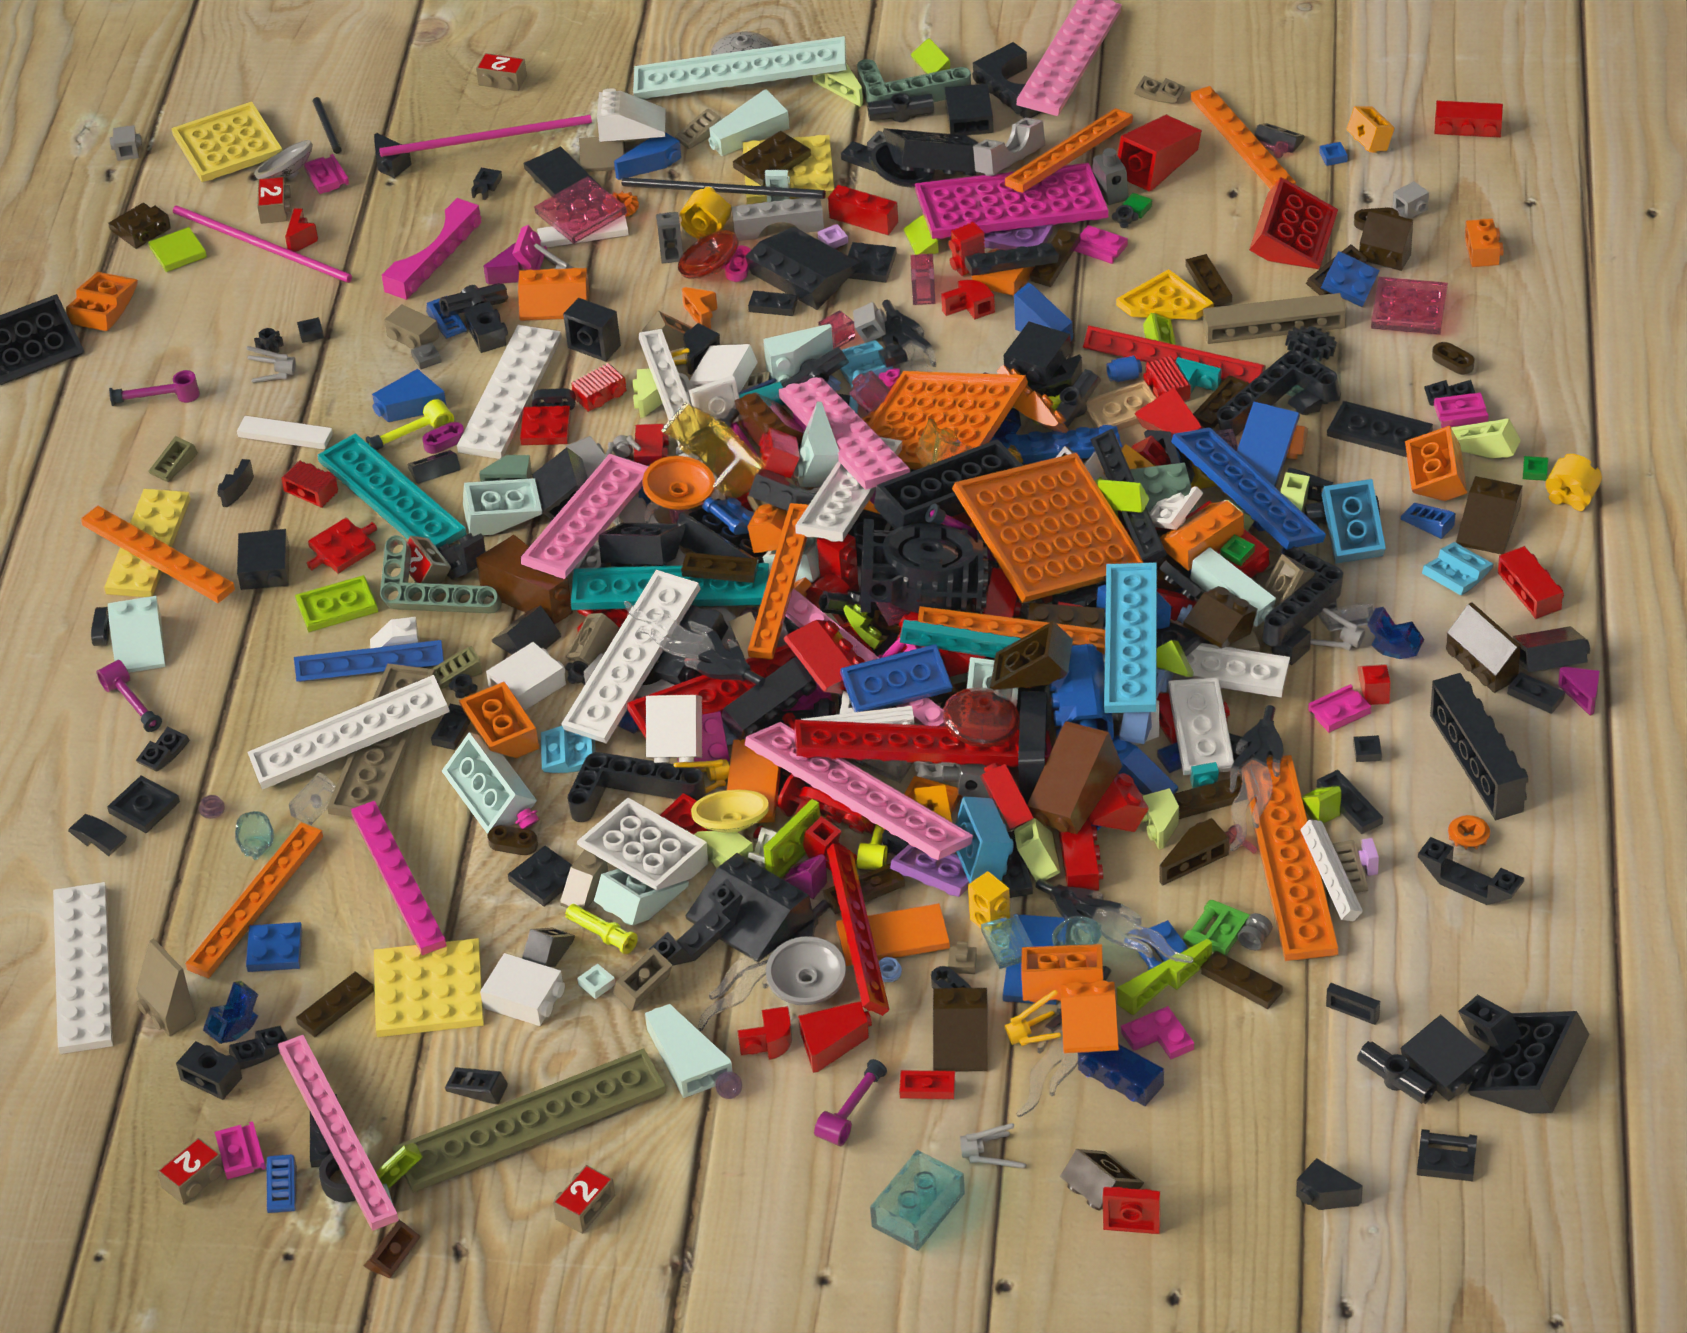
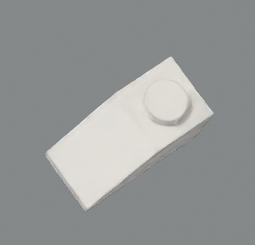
(396, 633)

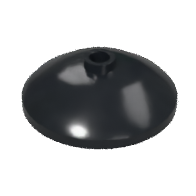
(890, 171)

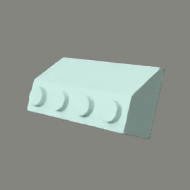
(487, 783)

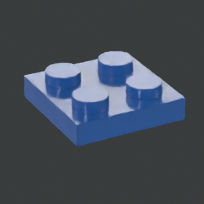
(1350, 279)
(274, 947)

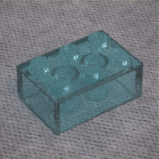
(917, 1200)

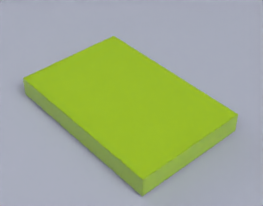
(336, 603)
(787, 844)

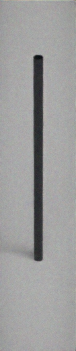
(724, 188)

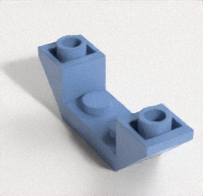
(1138, 724)

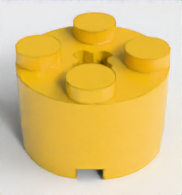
(704, 213)
(1573, 481)

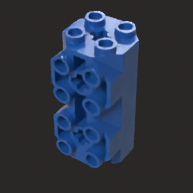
(1081, 691)

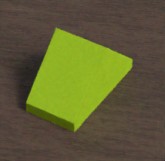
(1172, 658)
(1323, 803)

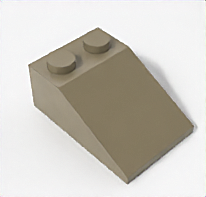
(164, 991)

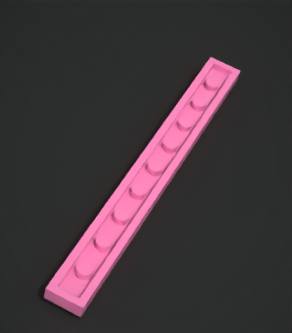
(803, 612)
(338, 1133)

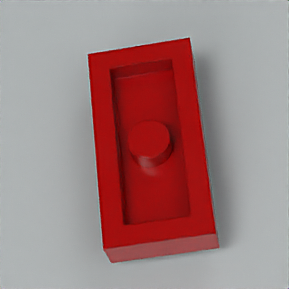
(927, 1084)

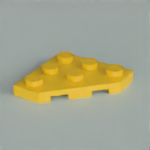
(1164, 296)

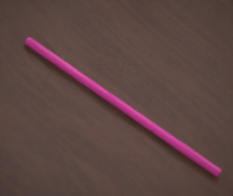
(486, 135)
(336, 273)

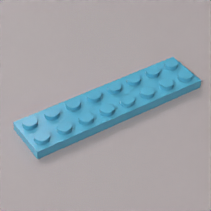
(1131, 638)

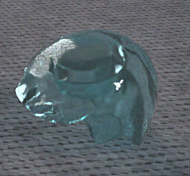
(254, 834)
(1077, 931)

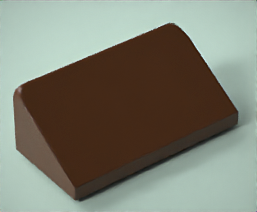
(392, 1250)

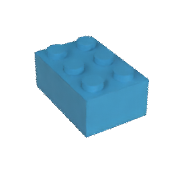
(1353, 521)
(990, 838)

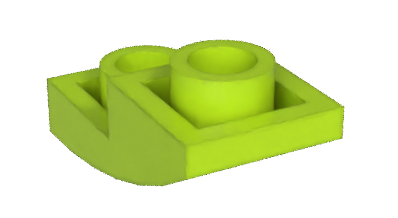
(860, 623)

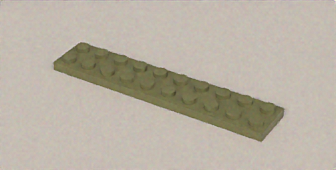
(533, 1118)

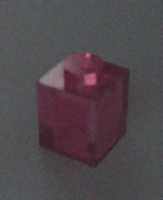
(842, 328)
(868, 391)

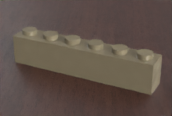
(1273, 318)

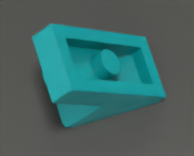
(1200, 374)

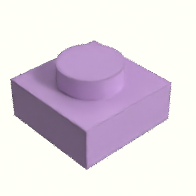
(833, 236)
(1369, 856)

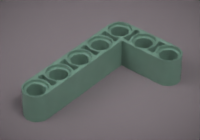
(933, 83)
(429, 591)

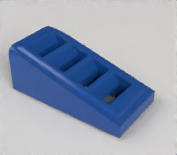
(433, 309)
(1440, 520)
(279, 1167)

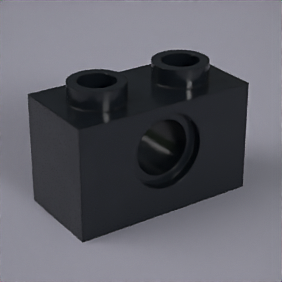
(485, 326)
(1490, 1023)
(209, 1070)

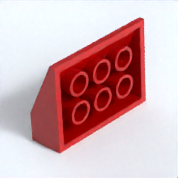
(1293, 226)

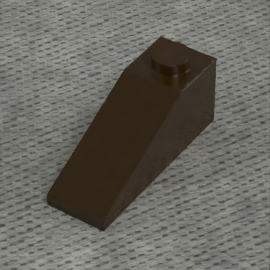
(1196, 849)

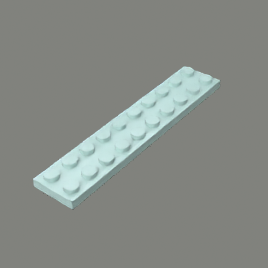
(740, 68)

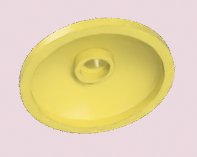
(730, 810)

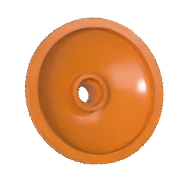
(678, 482)

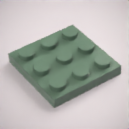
(1162, 482)

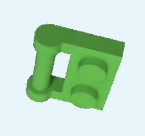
(1224, 930)

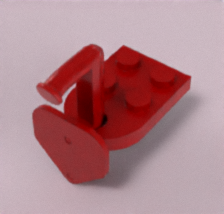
(795, 795)

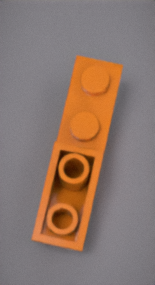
(1037, 407)

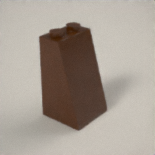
(522, 585)
(1074, 777)

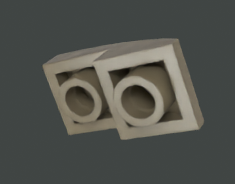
(1162, 92)
(742, 630)

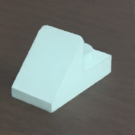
(777, 178)

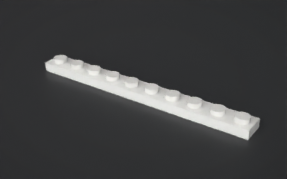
(666, 377)

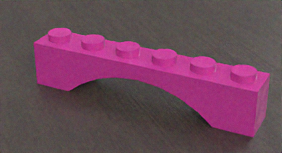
(408, 274)

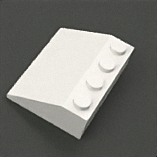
(628, 117)
(646, 846)

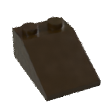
(1489, 515)
(1033, 659)
(960, 1029)

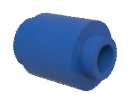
(1124, 369)

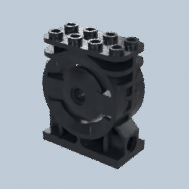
(923, 567)

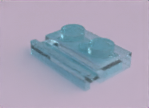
(1006, 940)

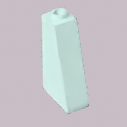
(752, 121)
(1213, 570)
(685, 1051)

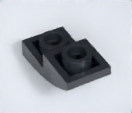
(1442, 389)
(1307, 403)
(235, 485)
(165, 749)
(99, 833)
(259, 1049)

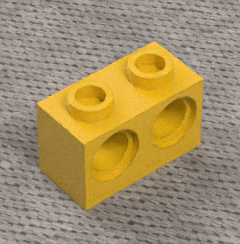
(988, 899)

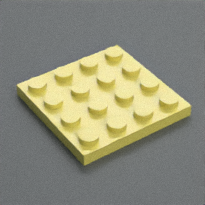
(226, 141)
(812, 173)
(428, 990)

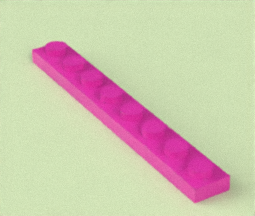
(398, 878)

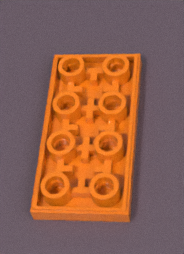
(755, 774)
(903, 932)

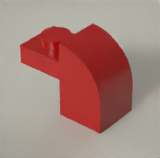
(969, 295)
(827, 582)
(820, 837)
(773, 1037)

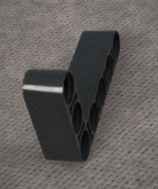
(1288, 371)
(1304, 602)
(1031, 740)
(632, 775)

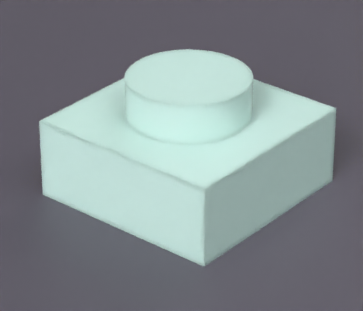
(596, 981)

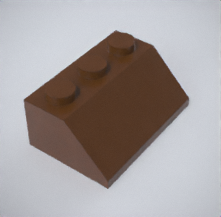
(760, 413)

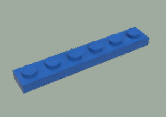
(367, 660)

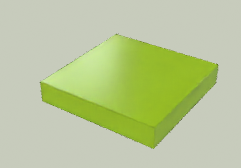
(177, 249)

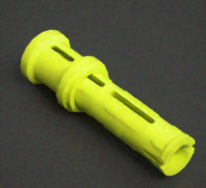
(609, 932)

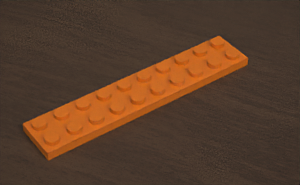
(1291, 871)

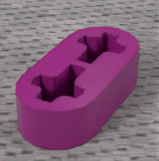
(442, 437)

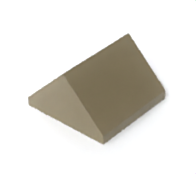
(599, 155)
(1287, 578)
(593, 638)

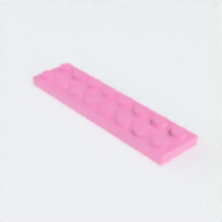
(585, 517)

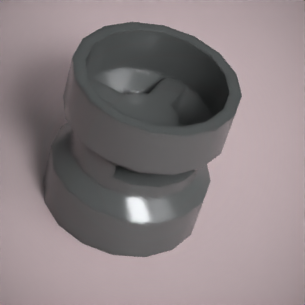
(1254, 933)

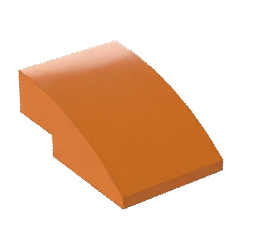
(1005, 281)
(101, 301)

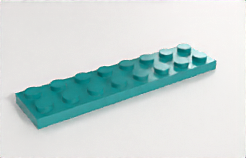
(390, 492)
(613, 586)

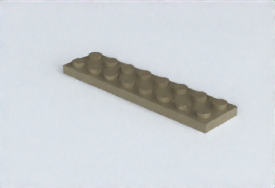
(373, 768)

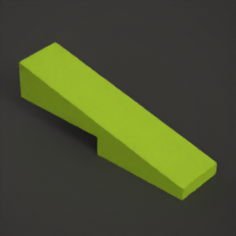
(1143, 988)

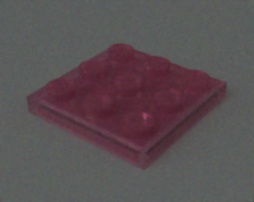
(580, 210)
(1409, 305)

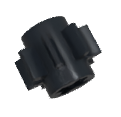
(269, 340)

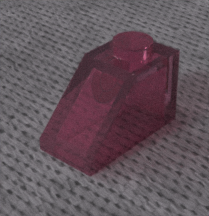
(922, 279)

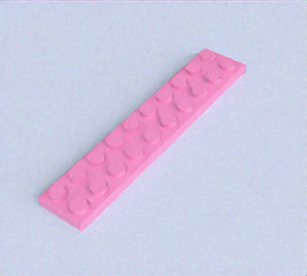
(1068, 55)
(859, 446)
(862, 794)

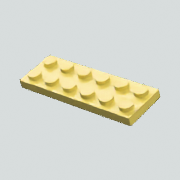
(160, 516)

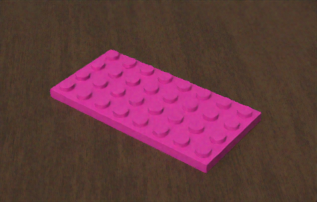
(1060, 198)

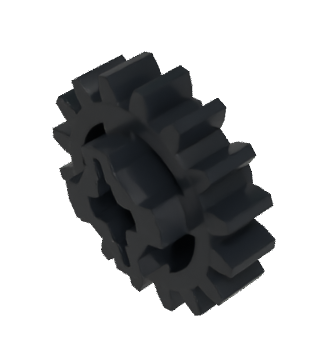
(1311, 342)

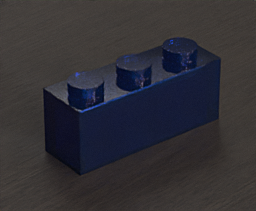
(1123, 1072)

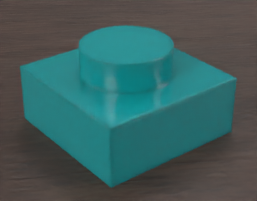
(1204, 774)

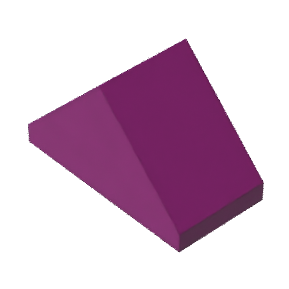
(502, 268)
(1580, 686)
(808, 875)

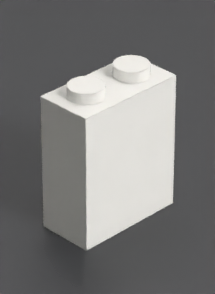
(723, 362)
(529, 675)
(674, 727)
(522, 989)

